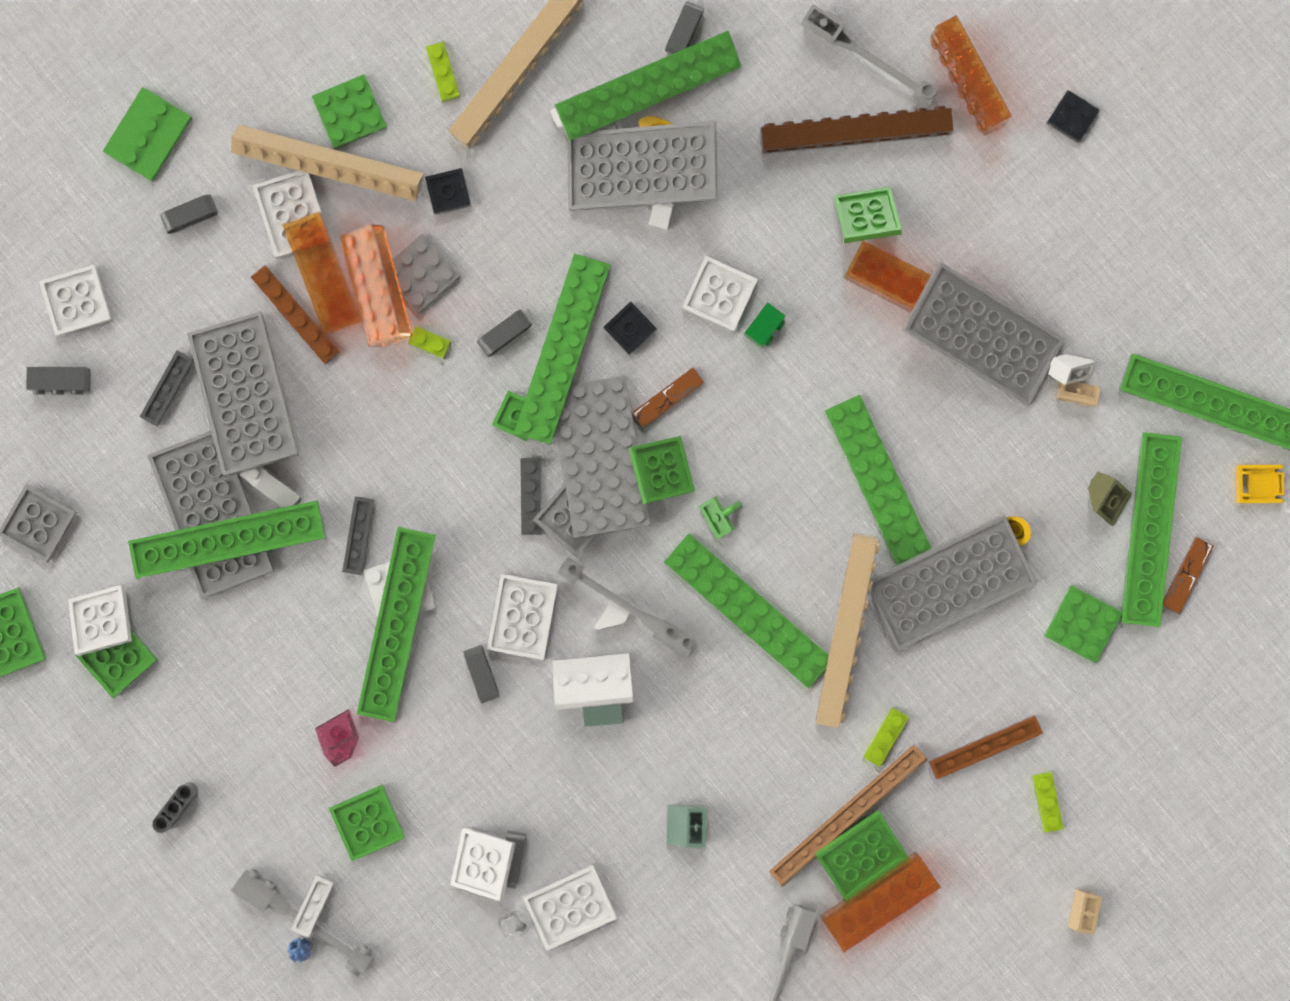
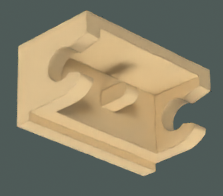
(1078, 393)
(1084, 912)

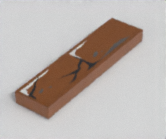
(668, 397)
(1187, 575)

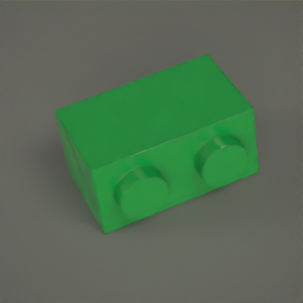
(764, 326)

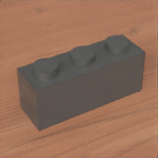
(58, 380)

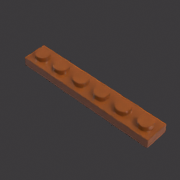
(295, 314)
(985, 747)

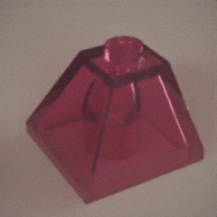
(338, 738)

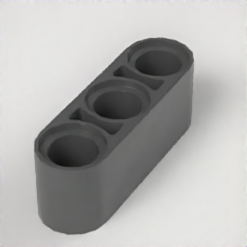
(684, 28)
(189, 214)
(504, 333)
(481, 674)
(168, 814)
(519, 840)

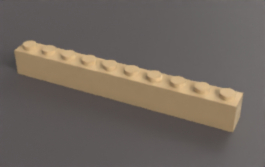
(513, 70)
(326, 162)
(846, 630)

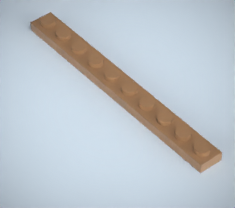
(848, 815)

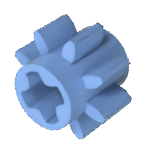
(299, 950)

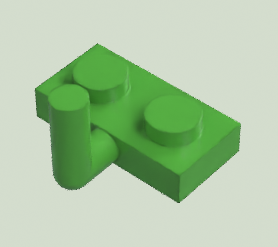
(718, 517)

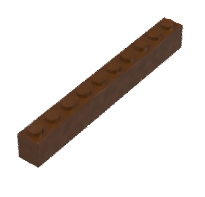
(856, 130)

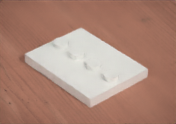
(282, 202)
(522, 616)
(592, 681)
(569, 907)

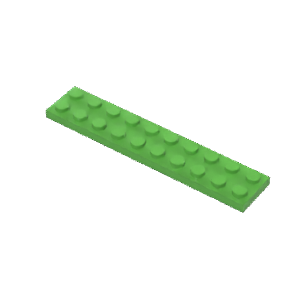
(648, 85)
(562, 349)
(1207, 401)
(878, 479)
(1151, 529)
(227, 539)
(748, 610)
(396, 624)

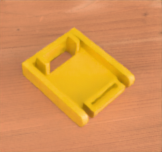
(1262, 483)

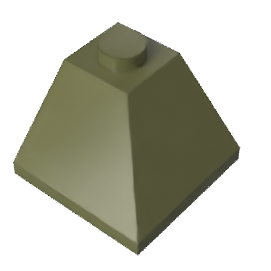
(1108, 497)

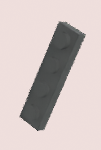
(167, 388)
(530, 495)
(358, 535)

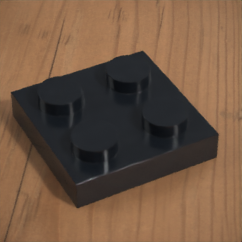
(1073, 116)
(448, 191)
(629, 328)

